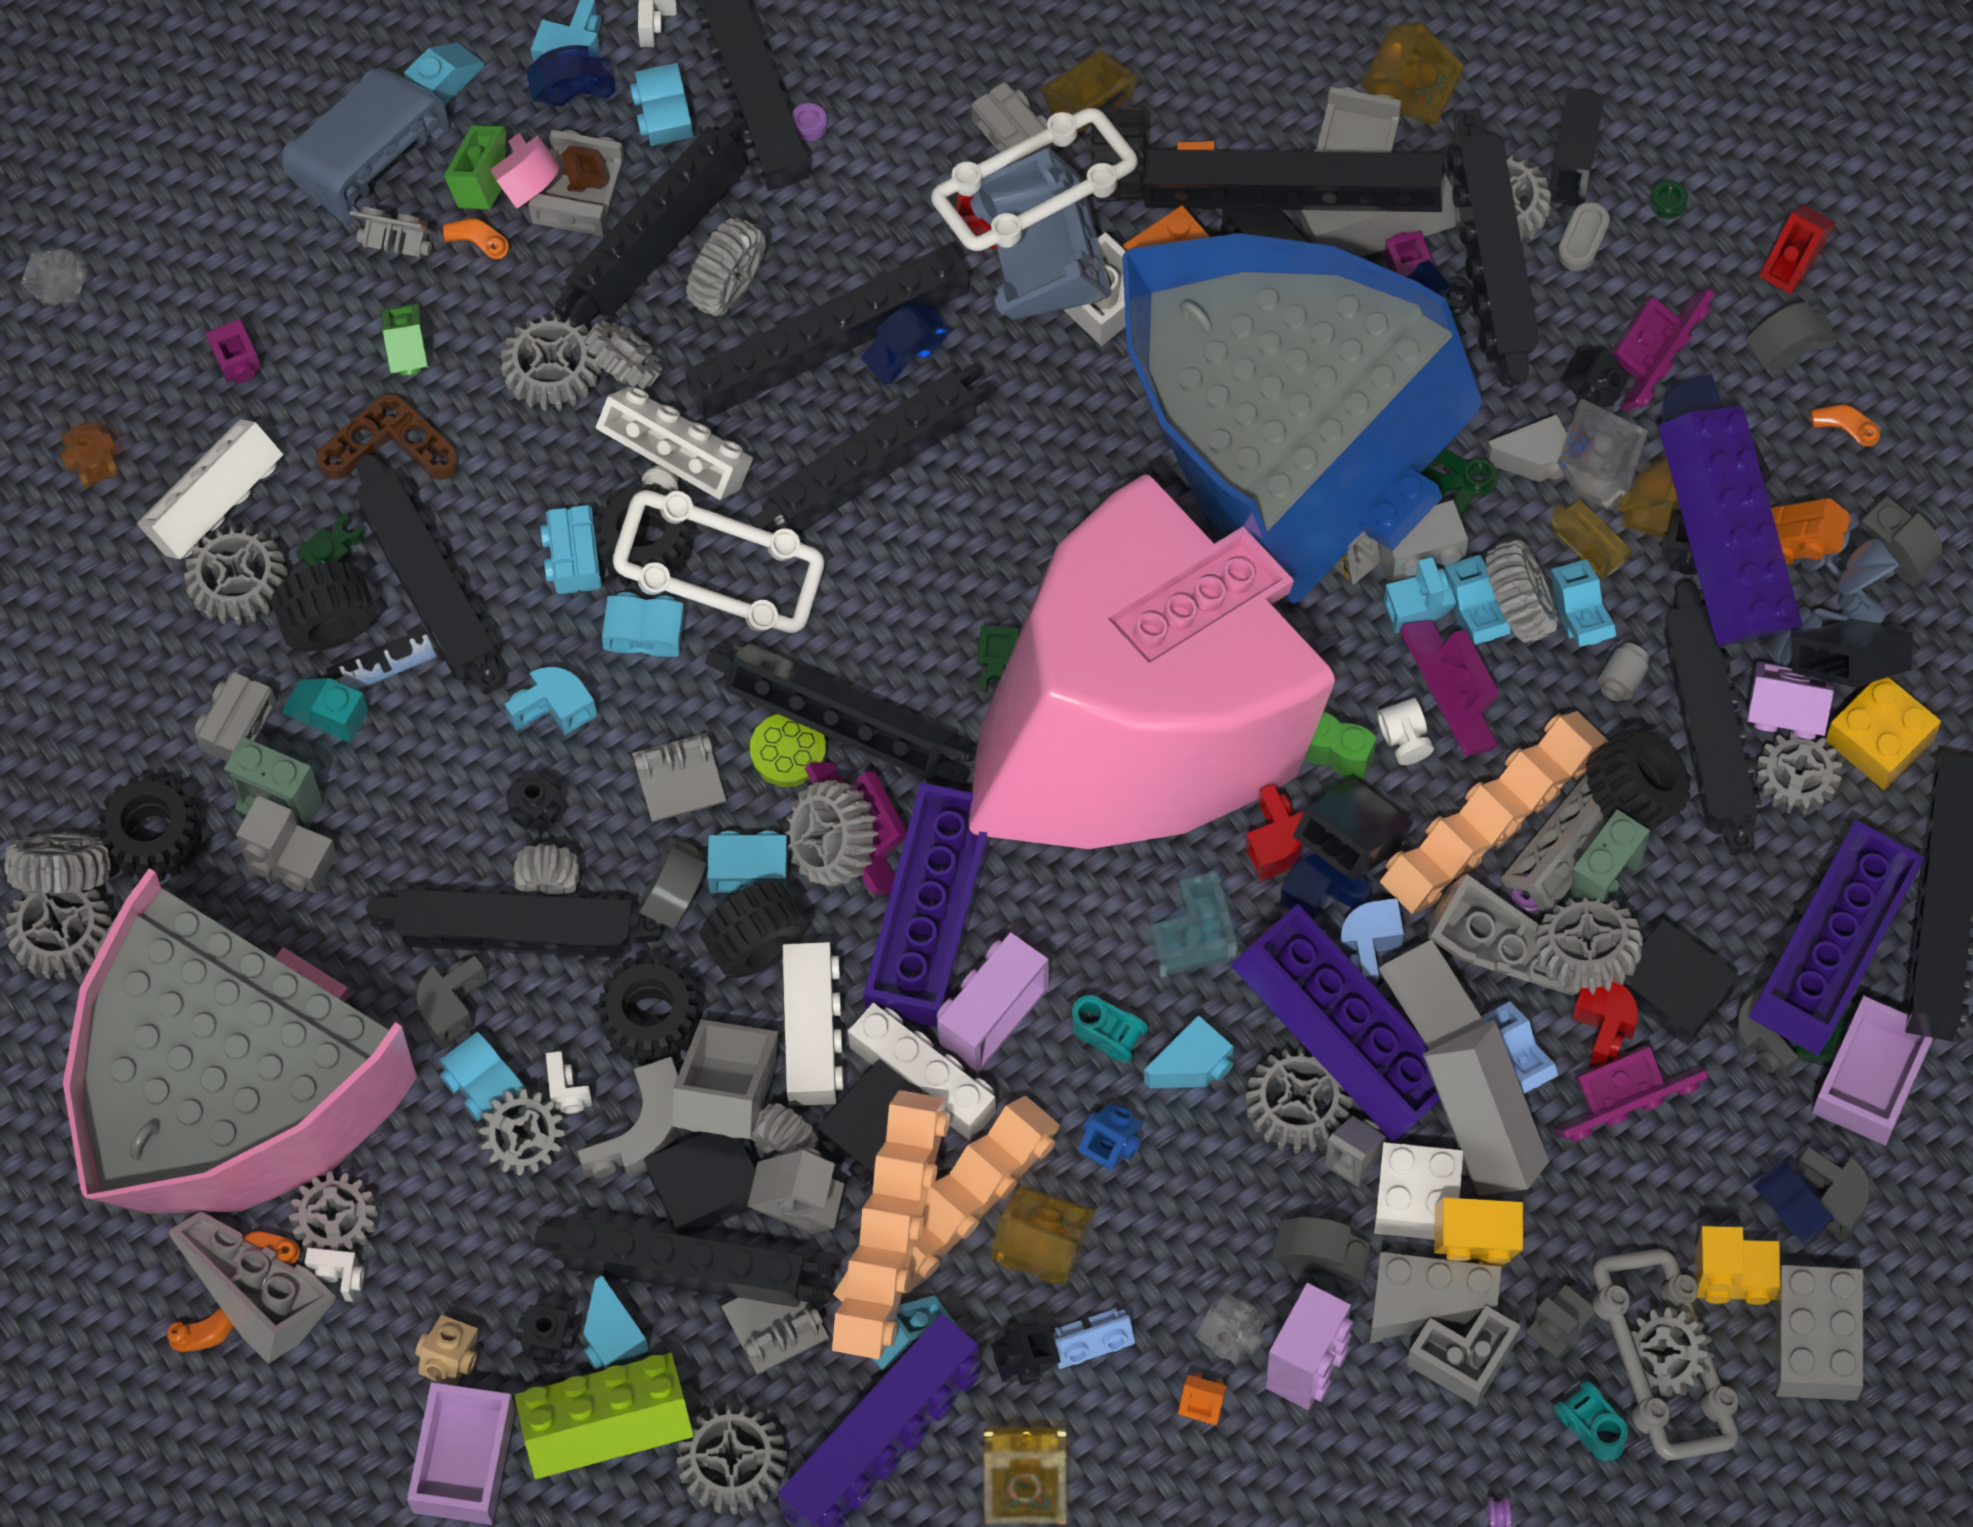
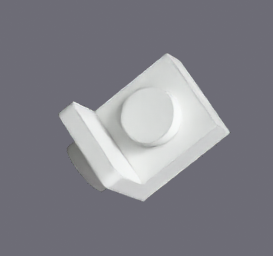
(650, 19)
(561, 1086)
(331, 1265)

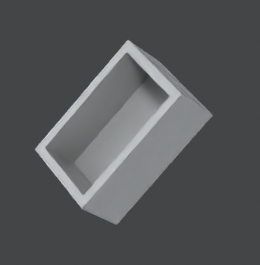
(724, 1079)
(1819, 1333)

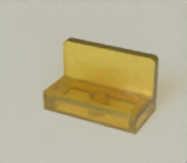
(1590, 538)

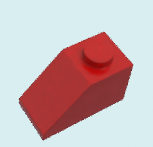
(1797, 248)

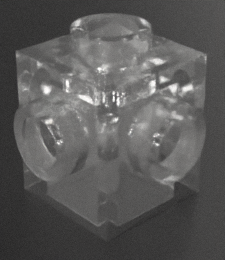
(54, 276)
(1232, 1328)

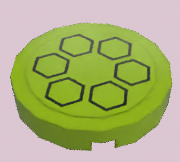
(783, 750)

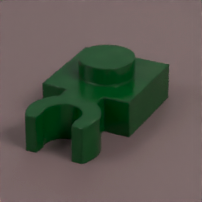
(330, 547)
(994, 651)

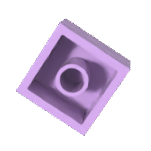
(1789, 701)

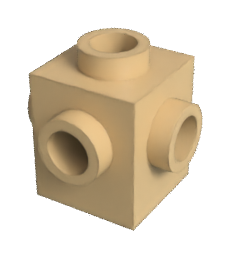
(446, 1359)

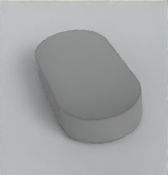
(1583, 236)

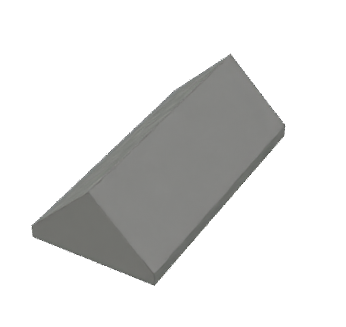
(1367, 231)
(1431, 995)
(1487, 1111)

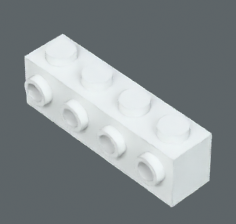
(674, 442)
(210, 489)
(810, 1024)
(882, 1036)

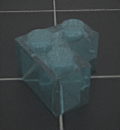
(1202, 935)

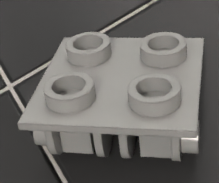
(380, 223)
(679, 777)
(774, 1331)

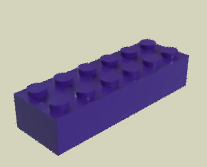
(1730, 525)
(928, 907)
(1836, 937)
(1341, 1020)
(882, 1428)

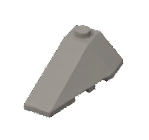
(1488, 933)
(260, 1294)

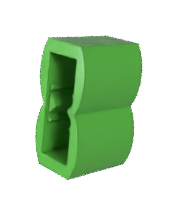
(1342, 746)

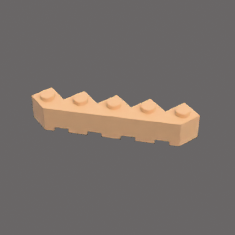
(1493, 812)
(976, 1182)
(890, 1225)

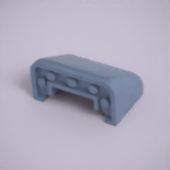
(362, 138)
(1058, 257)

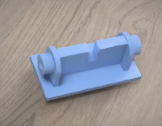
(1107, 1334)

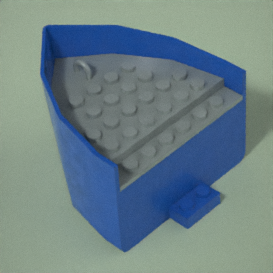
(1297, 389)

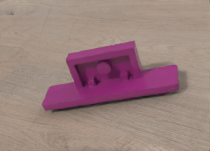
(1653, 341)
(1456, 681)
(891, 831)
(1622, 1087)

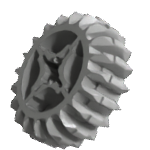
(1535, 187)
(725, 266)
(553, 381)
(230, 556)
(1521, 591)
(831, 833)
(57, 863)
(26, 940)
(1613, 941)
(1275, 1118)
(747, 1459)

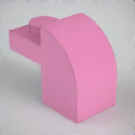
(525, 170)

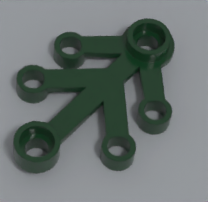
(1463, 478)

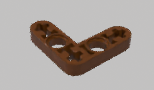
(394, 429)

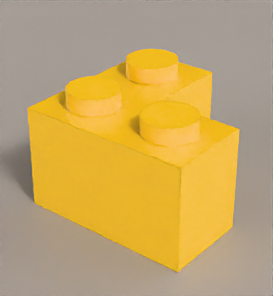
(1478, 1230)
(1735, 1267)

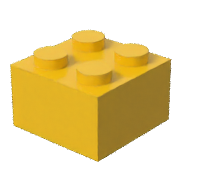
(1883, 731)

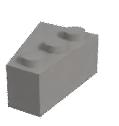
(1425, 1288)

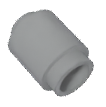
(1623, 672)

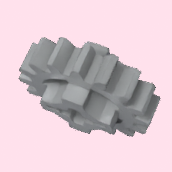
(623, 354)
(1818, 777)
(512, 1146)
(349, 1214)
(1667, 1337)

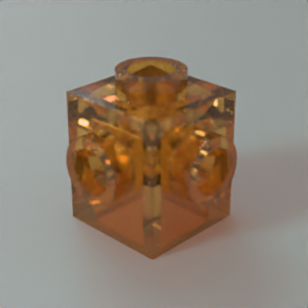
(89, 453)

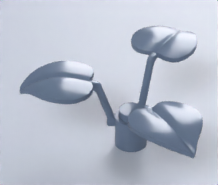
(1864, 567)

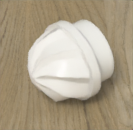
(662, 477)

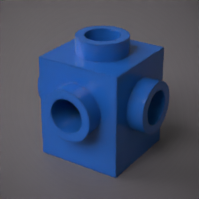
(1111, 1136)

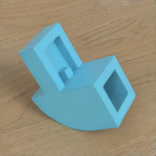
(581, 31)
(1420, 597)
(1475, 603)
(1580, 603)
(552, 692)

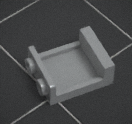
(1359, 122)
(584, 210)

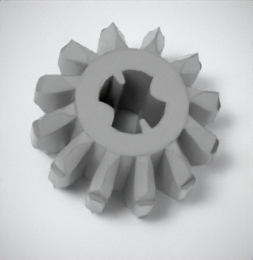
(546, 870)
(782, 1131)

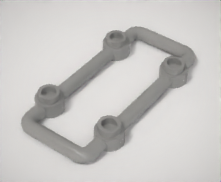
(1653, 1413)

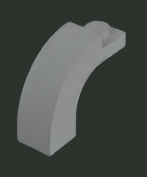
(650, 1133)

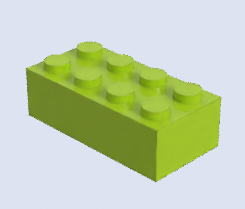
(603, 1415)

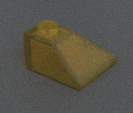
(1651, 501)

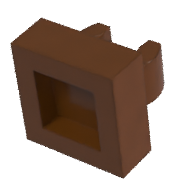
(583, 169)

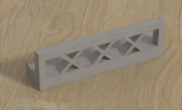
(1555, 864)

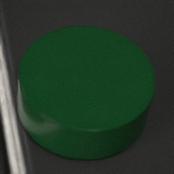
(1668, 199)

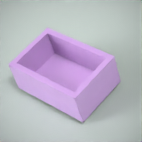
(992, 1002)
(1872, 1072)
(1309, 1347)
(461, 1453)

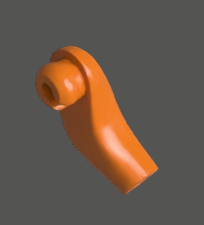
(478, 232)
(1849, 420)
(286, 1248)
(201, 1334)

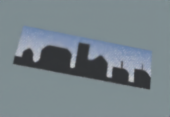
(383, 661)

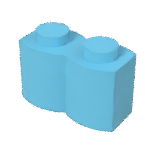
(663, 104)
(643, 625)
(478, 1075)

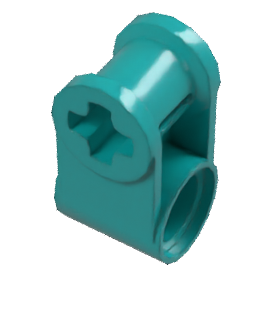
(1109, 1029)
(1589, 1415)

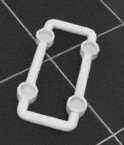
(1007, 227)
(656, 578)

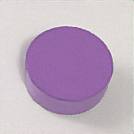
(809, 121)

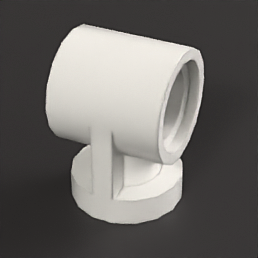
(1404, 725)

